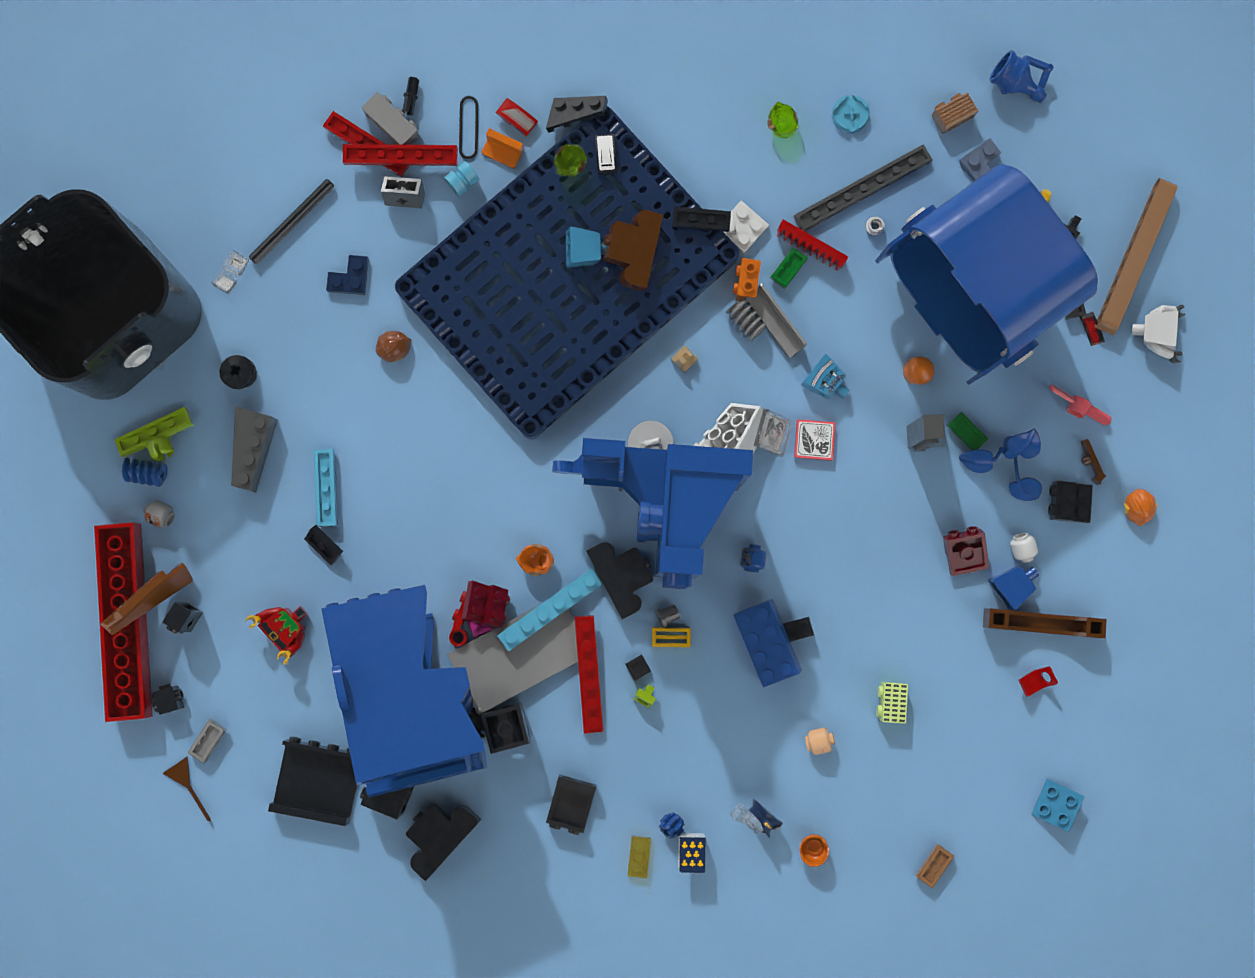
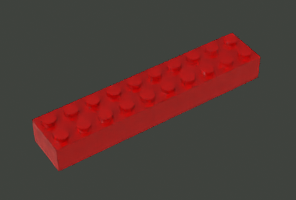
(127, 651)

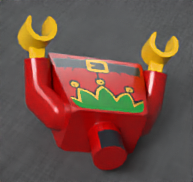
(282, 628)

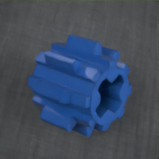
(672, 825)

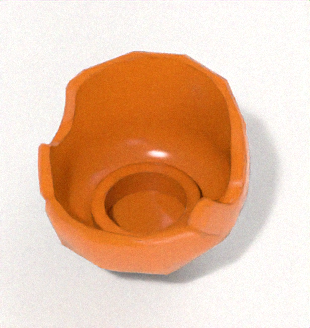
(918, 370)
(814, 850)

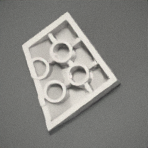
(734, 428)

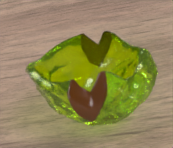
(570, 160)

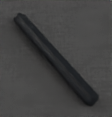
(291, 221)

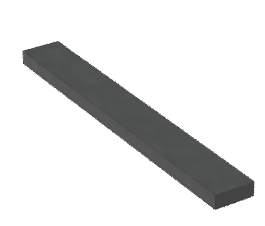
(863, 188)

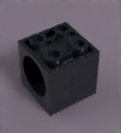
(506, 728)
(389, 804)

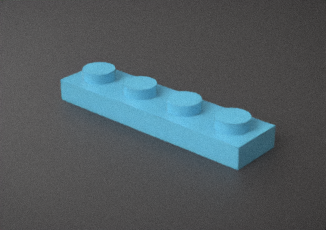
(325, 487)

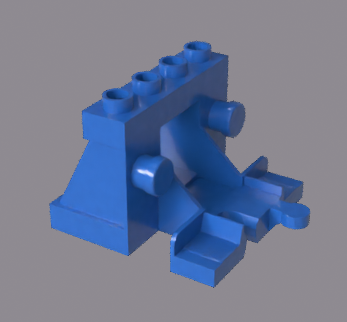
(677, 494)

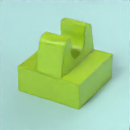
(644, 697)

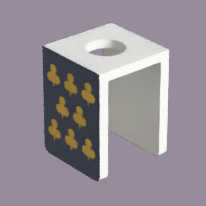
(691, 853)

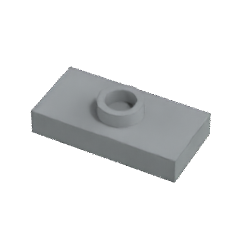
(207, 741)

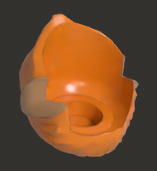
(535, 559)

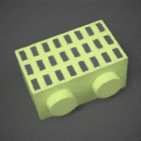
(892, 702)

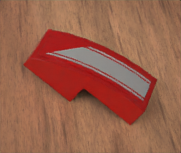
(516, 116)

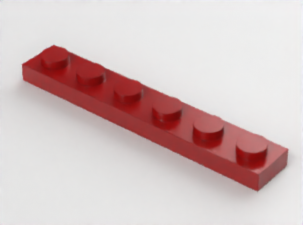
(400, 155)
(588, 674)

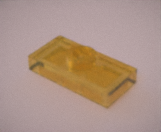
(639, 856)

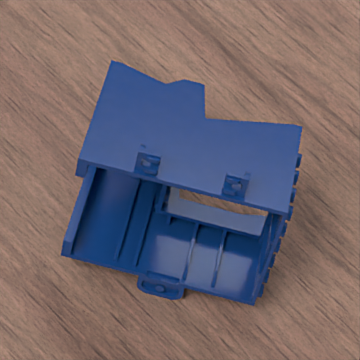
(397, 712)

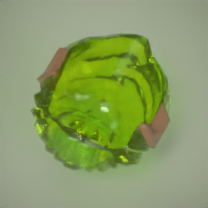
(782, 120)

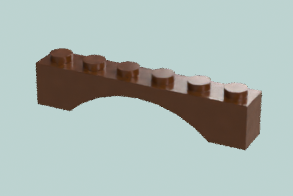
(1044, 623)

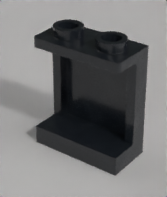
(571, 804)

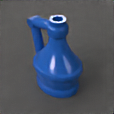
(1014, 76)

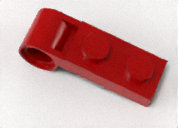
(458, 623)

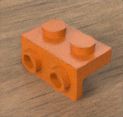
(748, 279)

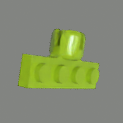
(155, 435)

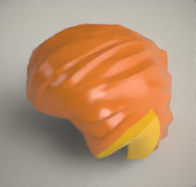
(1140, 506)

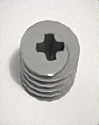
(746, 319)

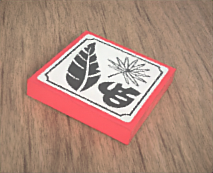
(814, 440)

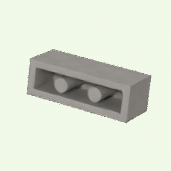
(390, 120)

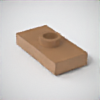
(934, 865)

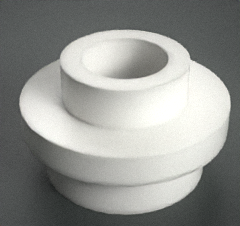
(879, 222)

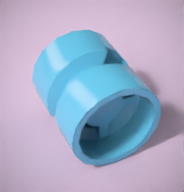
(462, 178)

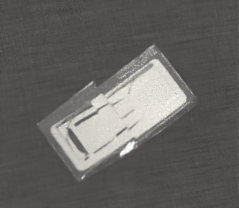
(231, 272)

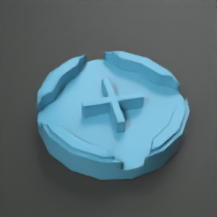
(850, 114)

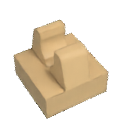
(684, 359)

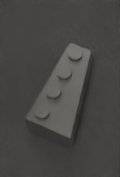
(926, 433)
(250, 447)

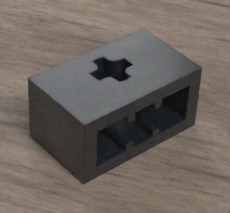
(182, 617)

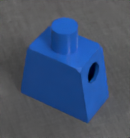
(1014, 585)

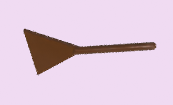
(180, 774)

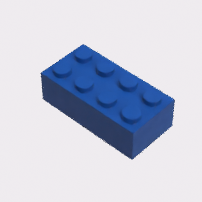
(767, 643)

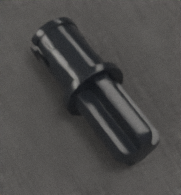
(410, 96)

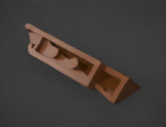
(147, 597)

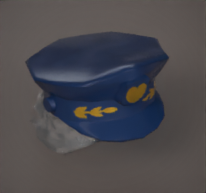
(756, 818)

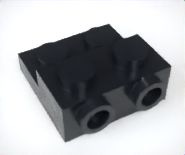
(1070, 502)

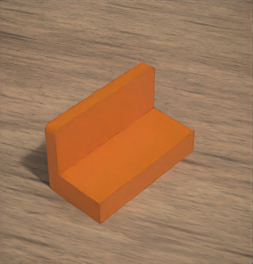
(502, 149)

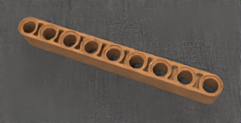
(1136, 256)

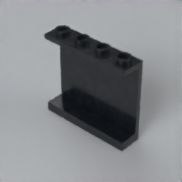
(315, 782)

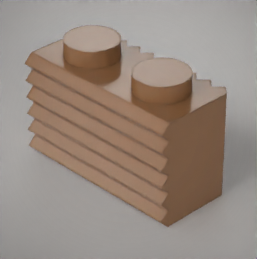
(955, 112)

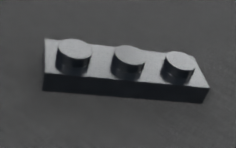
(701, 219)

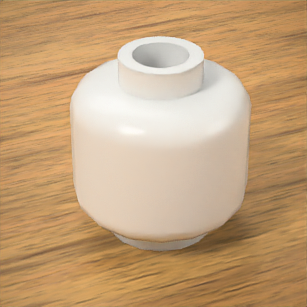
(1024, 547)

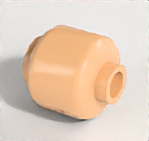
(819, 741)

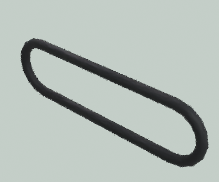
(476, 127)

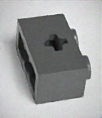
(403, 192)

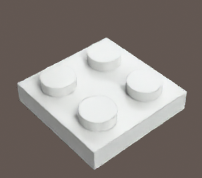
(745, 227)

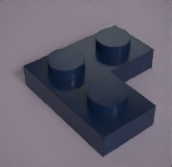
(351, 282)

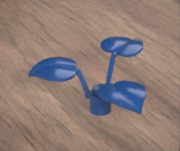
(1023, 444)

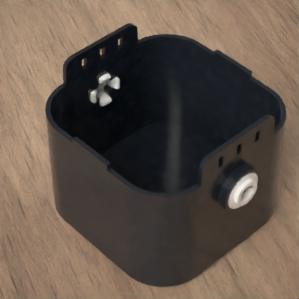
(89, 295)

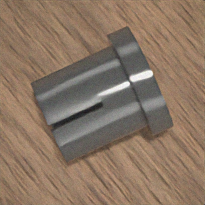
(667, 615)

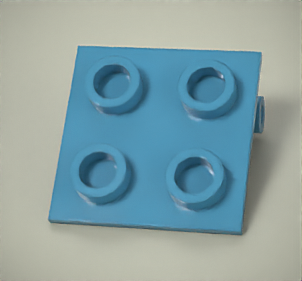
(1058, 805)

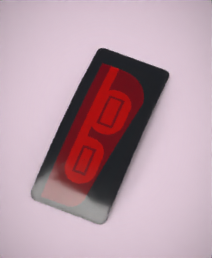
(1094, 335)

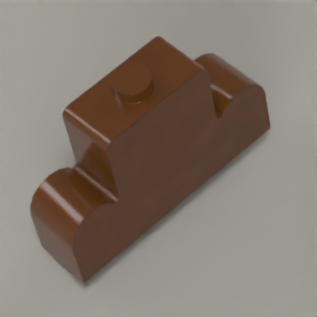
(633, 248)

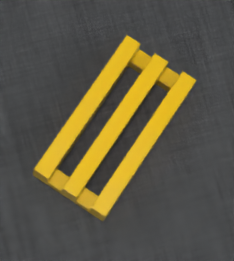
(654, 637)

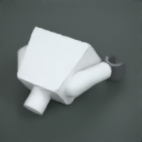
(1161, 331)

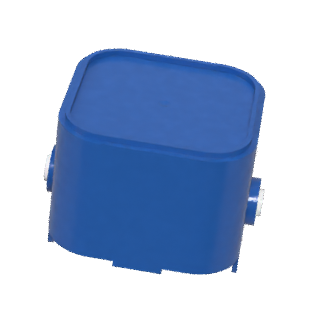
(992, 269)

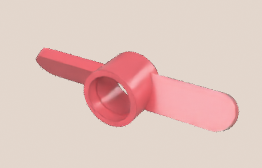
(1080, 407)

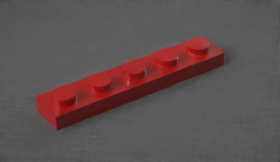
(355, 135)

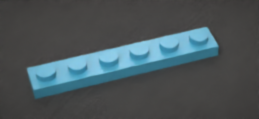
(549, 610)

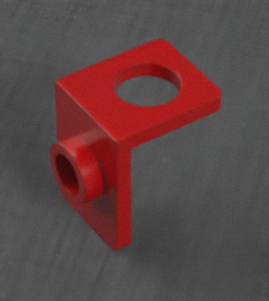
(1034, 681)

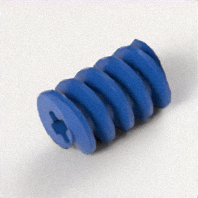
(144, 474)

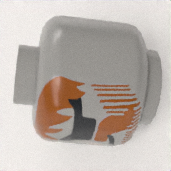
(158, 514)

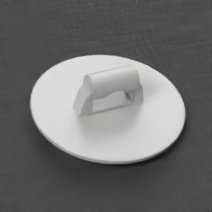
(650, 435)

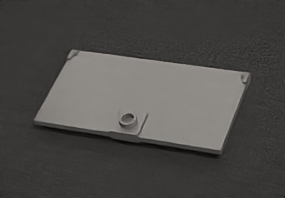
(502, 674)

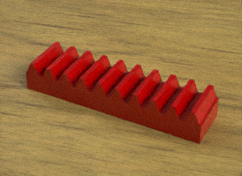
(811, 243)

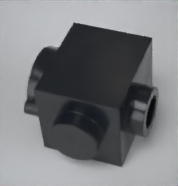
(167, 699)

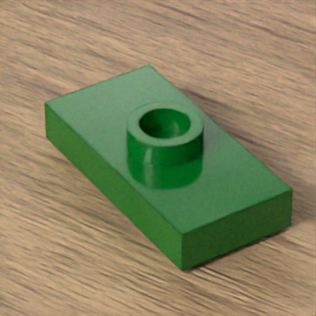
(788, 268)
(967, 432)

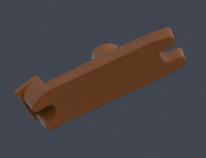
(1093, 461)

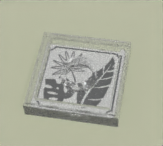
(773, 432)

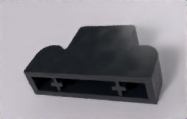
(621, 576)
(438, 836)

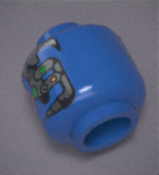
(753, 558)

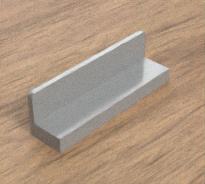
(776, 322)

